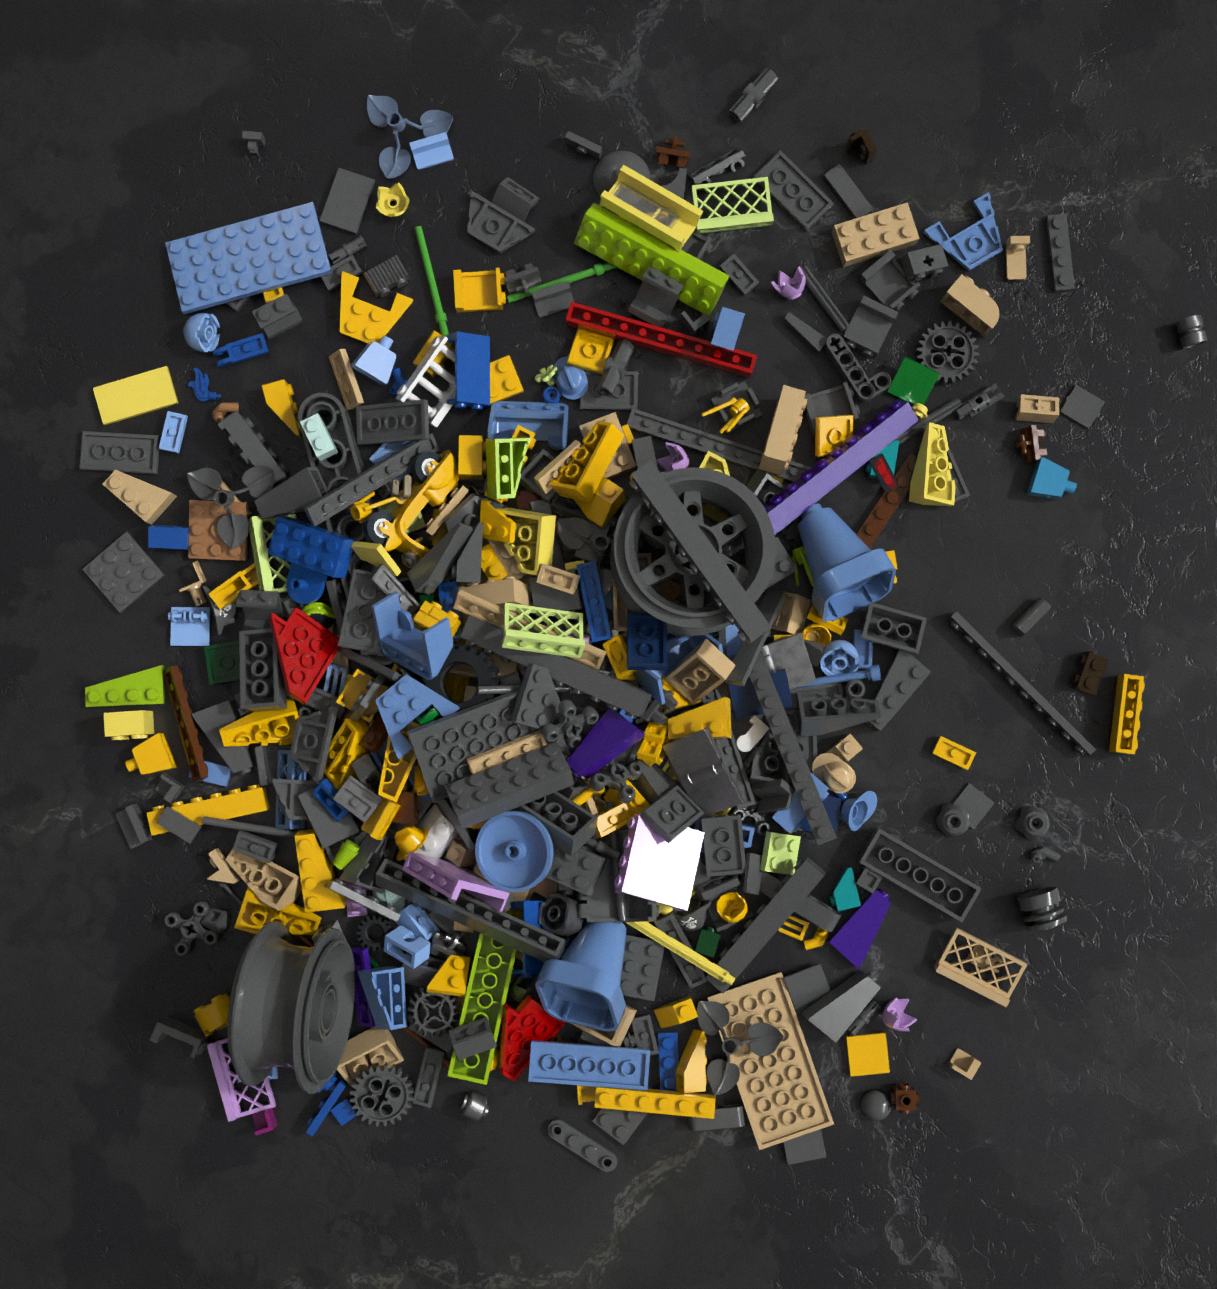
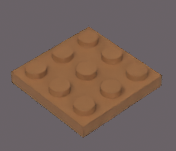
(203, 534)

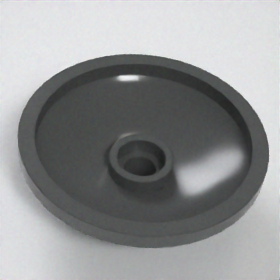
(609, 166)

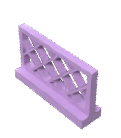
(227, 1088)

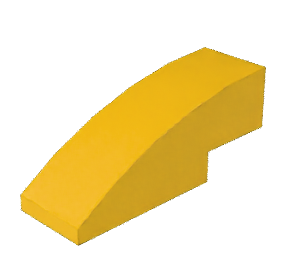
(228, 591)

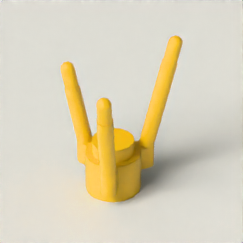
(737, 410)
(362, 510)

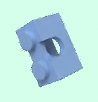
(403, 939)

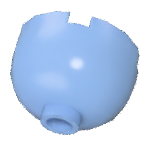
(201, 332)
(839, 658)

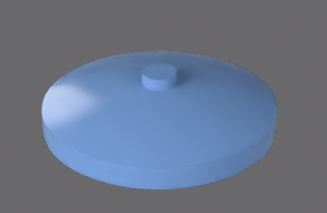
(514, 851)

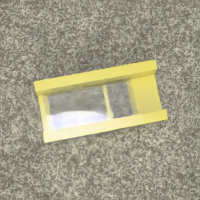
(652, 208)

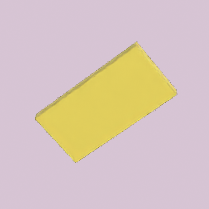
(135, 395)

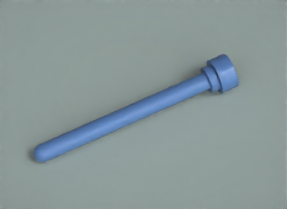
(871, 673)

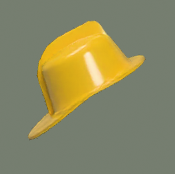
(409, 839)

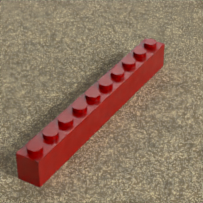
(660, 339)

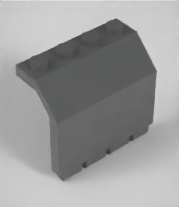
(603, 902)

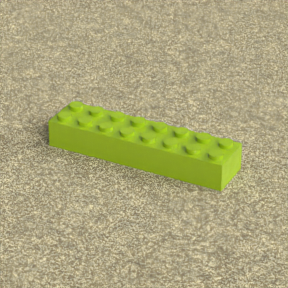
(637, 250)
(484, 998)

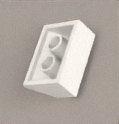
(439, 833)

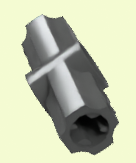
(753, 95)
(615, 368)

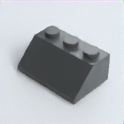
(893, 628)

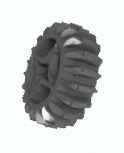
(423, 1024)

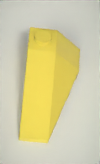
(931, 476)

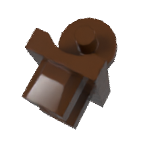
(682, 155)
(1030, 445)

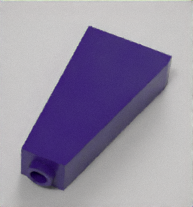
(604, 743)
(860, 927)

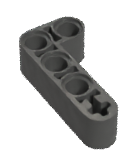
(854, 367)

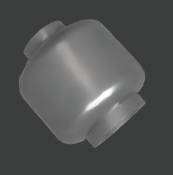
(473, 1106)

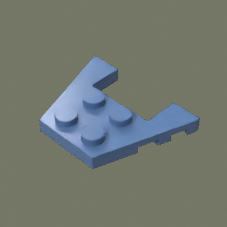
(974, 243)
(405, 703)

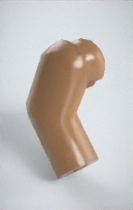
(222, 409)

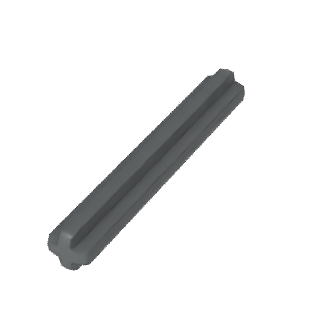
(824, 300)
(932, 418)

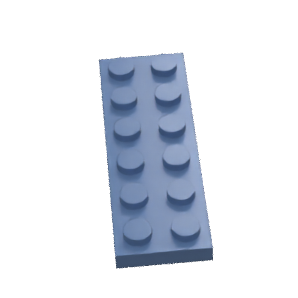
(589, 1065)

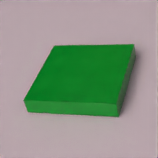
(913, 381)

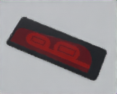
(884, 473)

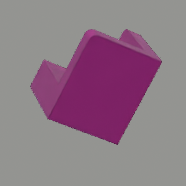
(264, 1121)

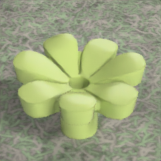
(547, 375)

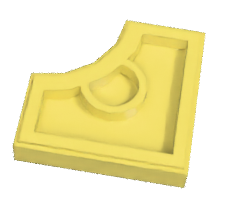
(376, 555)

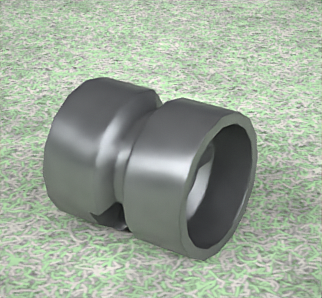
(1191, 331)

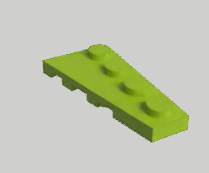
(134, 689)

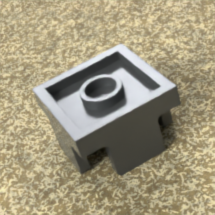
(738, 391)

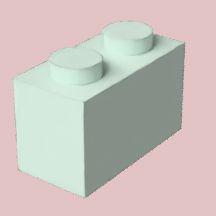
(319, 437)

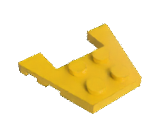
(363, 319)

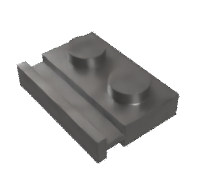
(357, 799)

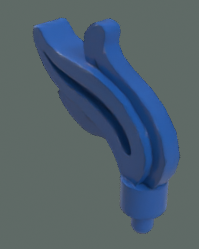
(200, 387)

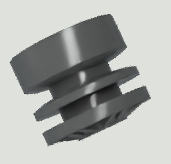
(1042, 909)

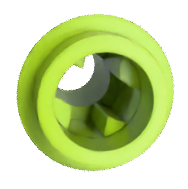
(346, 853)

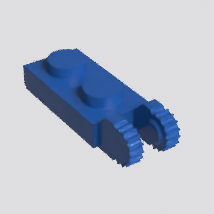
(242, 350)

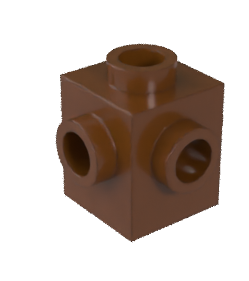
(899, 1093)

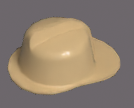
(834, 772)

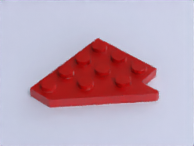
(303, 652)
(519, 1028)

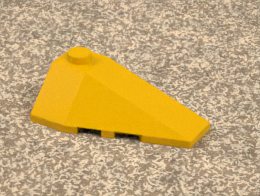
(263, 727)

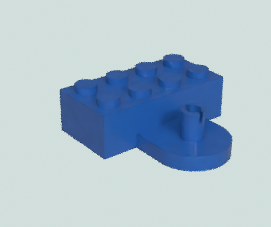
(312, 554)

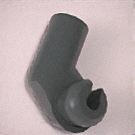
(1043, 853)

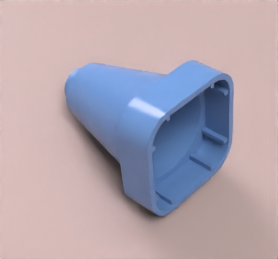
(841, 565)
(587, 978)

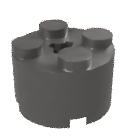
(560, 915)

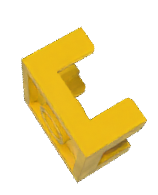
(355, 688)

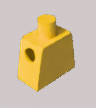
(151, 756)

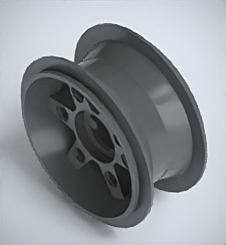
(746, 519)
(291, 1007)

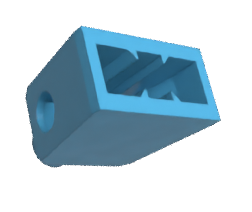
(1050, 480)

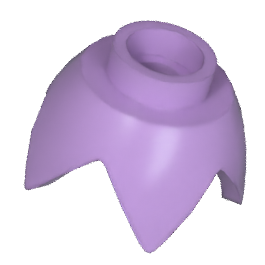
(789, 286)
(676, 460)
(895, 1017)

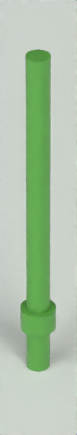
(598, 269)
(440, 317)

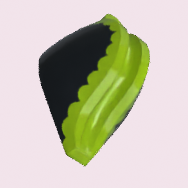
(320, 613)

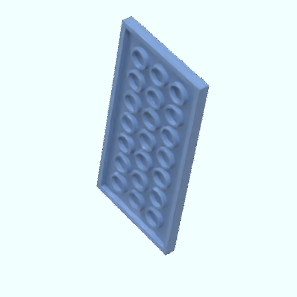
(248, 258)

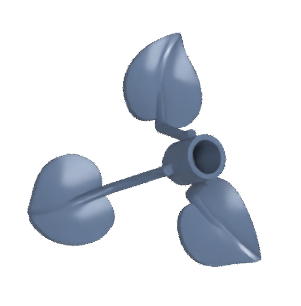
(384, 112)

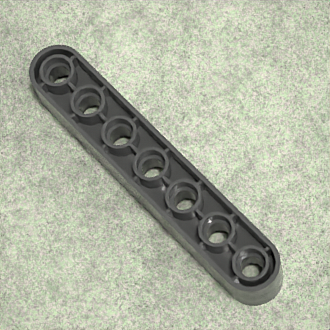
(338, 474)

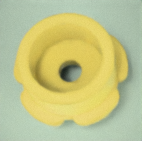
(920, 410)

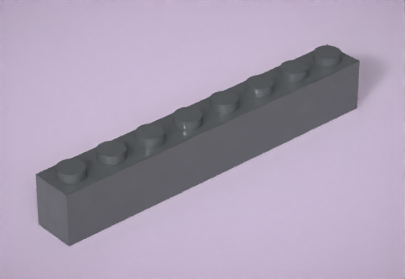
(768, 921)

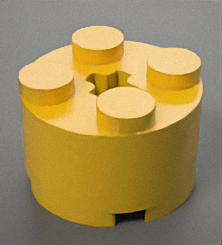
(213, 1015)

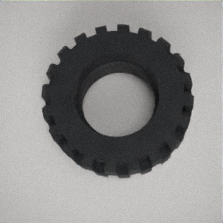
(479, 661)

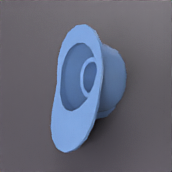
(570, 380)
(858, 810)

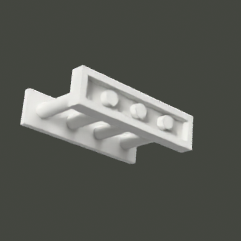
(436, 413)

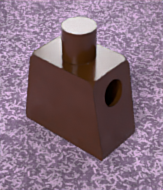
(409, 807)

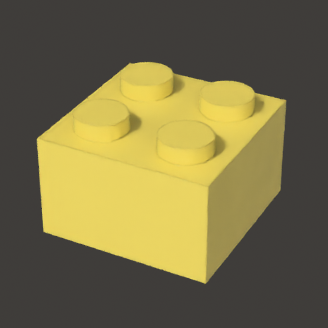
(128, 723)

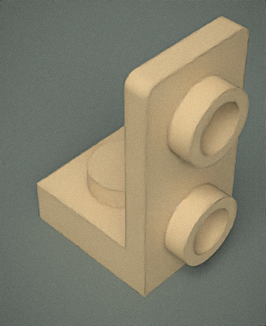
(1016, 257)

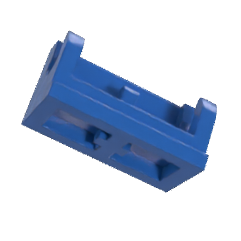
(168, 537)

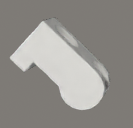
(752, 736)

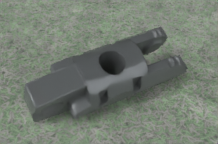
(970, 406)

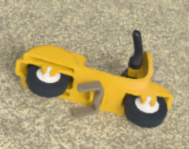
(434, 478)

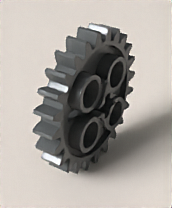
(947, 335)
(398, 1100)

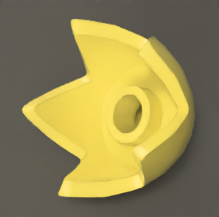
(386, 195)

